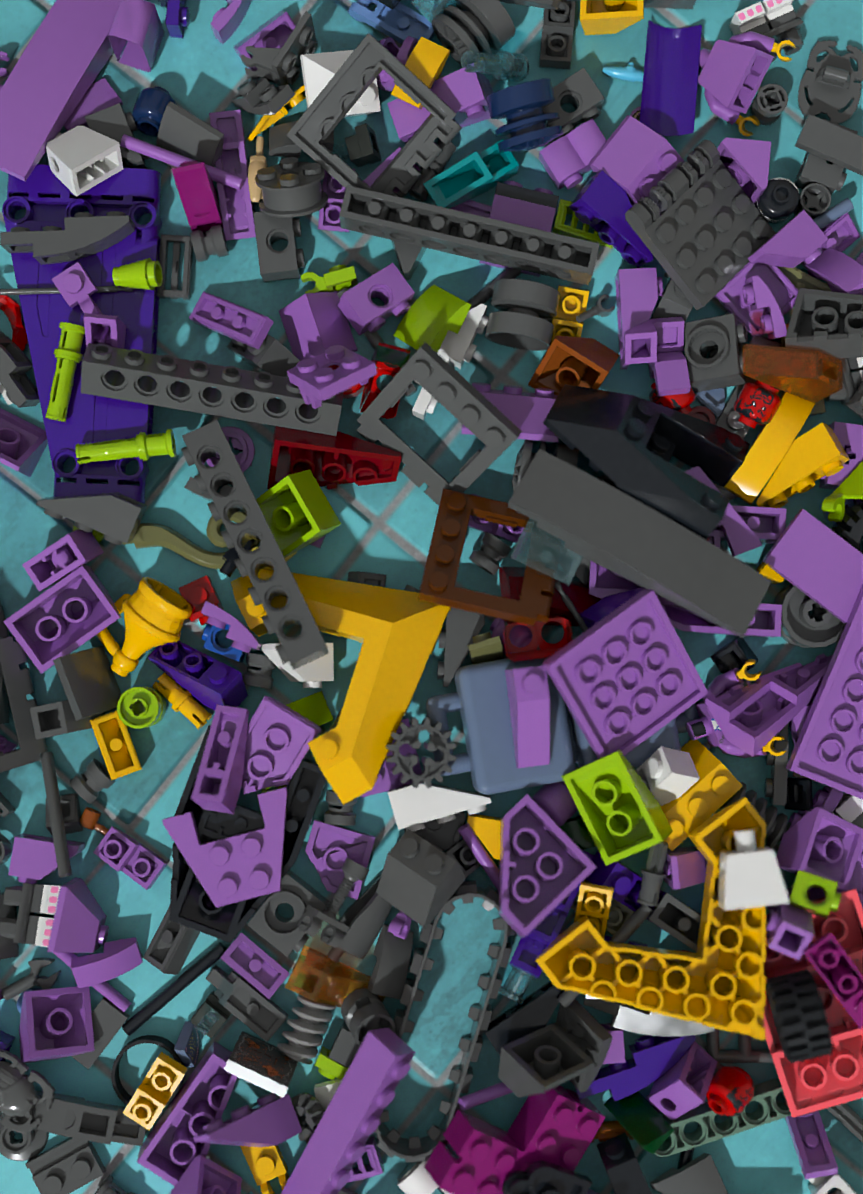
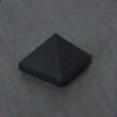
(799, 794)

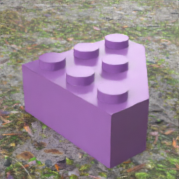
(535, 866)

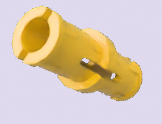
(182, 701)

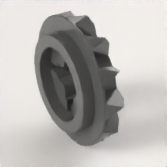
(307, 1104)

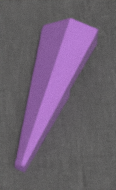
(760, 710)

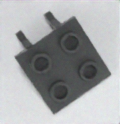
(284, 63)

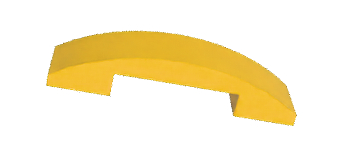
(770, 447)

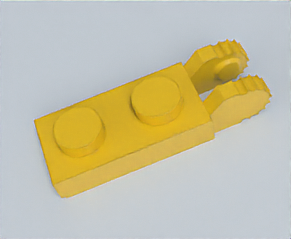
(266, 1165)

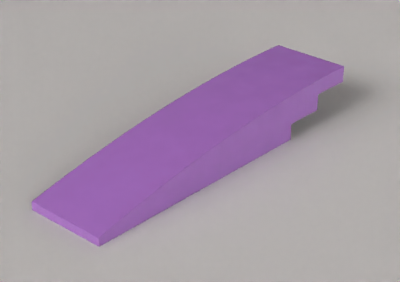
(52, 79)

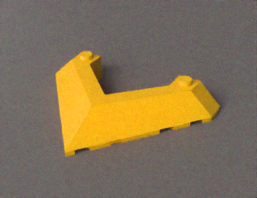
(396, 641)
(716, 985)

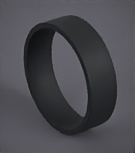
(153, 1039)

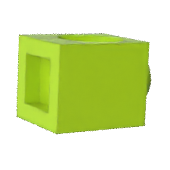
(803, 883)

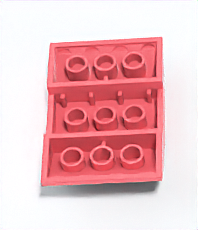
(837, 1076)

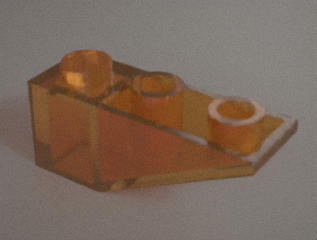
(795, 371)
(323, 979)

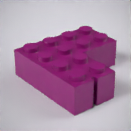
(548, 1128)

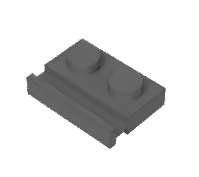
(66, 1167)

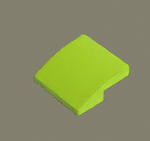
(431, 318)

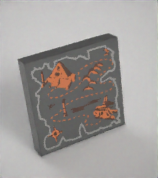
(261, 1064)

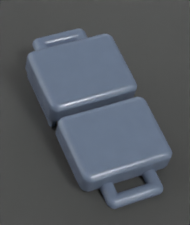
(489, 735)

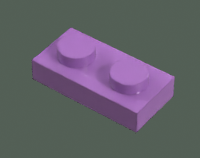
(254, 965)
(812, 1145)

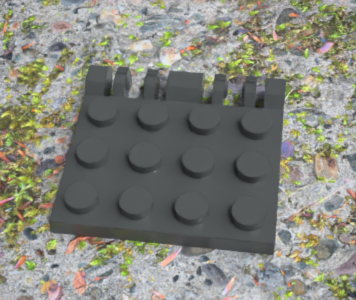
(703, 224)

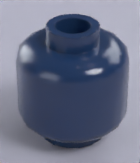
(150, 109)

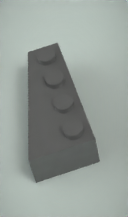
(827, 323)

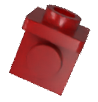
(196, 594)

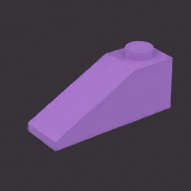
(635, 300)
(529, 715)
(222, 761)

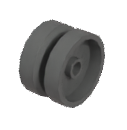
(799, 628)

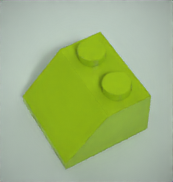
(297, 512)

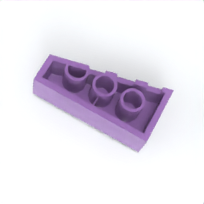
(200, 1100)

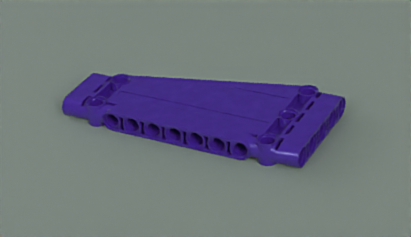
(88, 416)

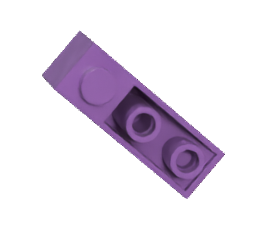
(259, 1126)

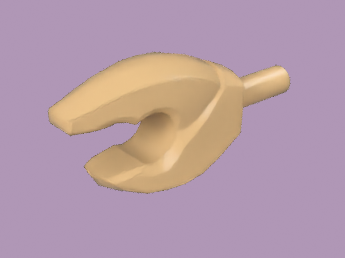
(256, 163)

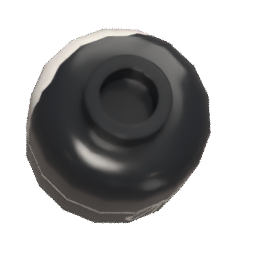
(778, 200)

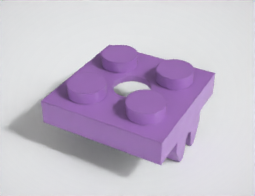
(321, 382)

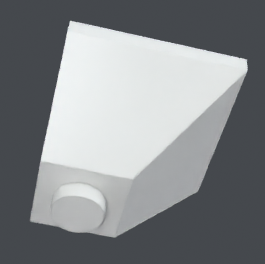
(320, 69)

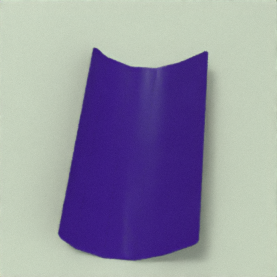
(670, 79)

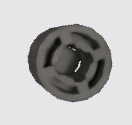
(765, 109)
(816, 197)
(209, 243)
(491, 552)
(254, 676)
(92, 781)
(339, 815)

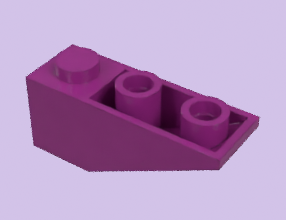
(198, 195)
(839, 974)

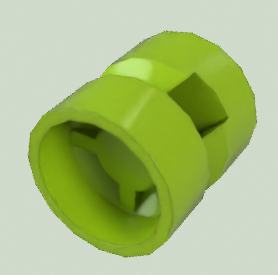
(141, 707)

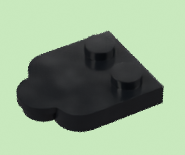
(546, 1178)

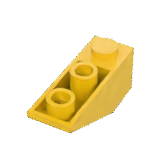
(806, 461)

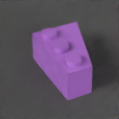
(459, 90)

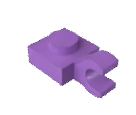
(77, 288)

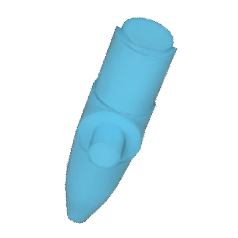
(626, 73)

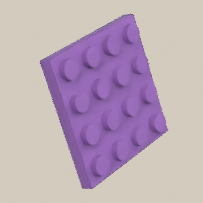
(626, 676)

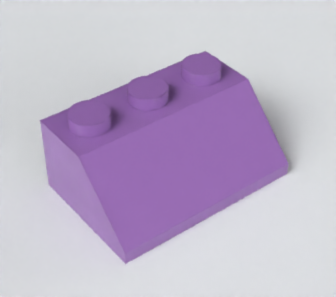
(522, 408)
(63, 617)

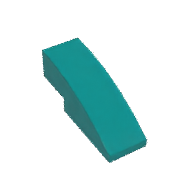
(471, 177)

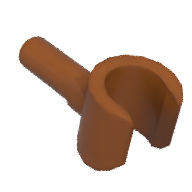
(90, 820)

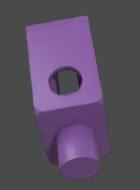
(677, 1094)

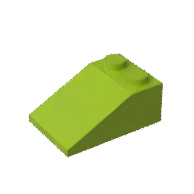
(617, 807)

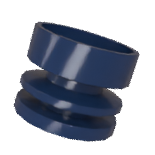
(524, 115)

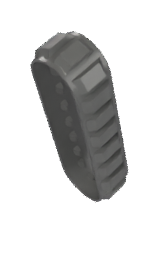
(416, 1148)

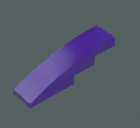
(543, 934)

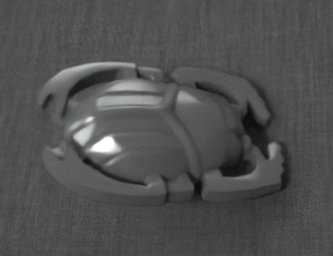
(831, 83)
(19, 1093)

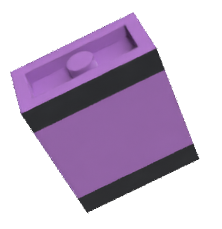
(524, 208)

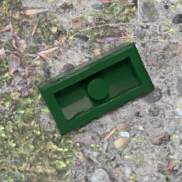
(640, 1120)

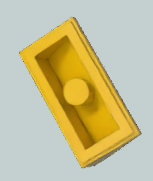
(115, 745)

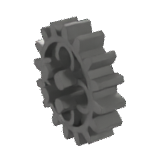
(405, 763)

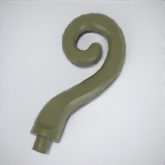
(159, 535)

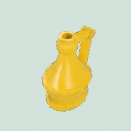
(151, 619)

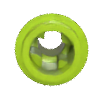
(139, 274)

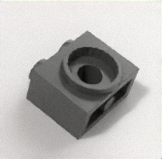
(726, 366)
(282, 931)

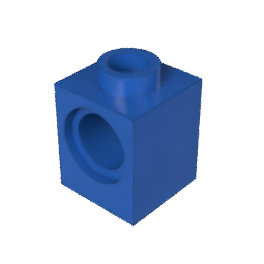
(211, 636)

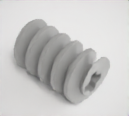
(306, 1030)

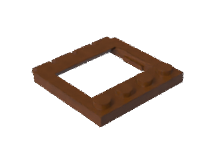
(445, 557)

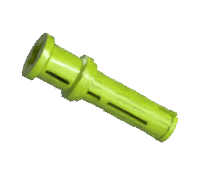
(67, 356)
(141, 446)

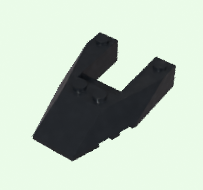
(634, 445)
(189, 900)

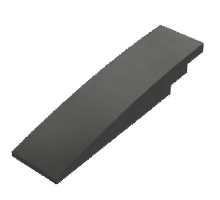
(638, 543)

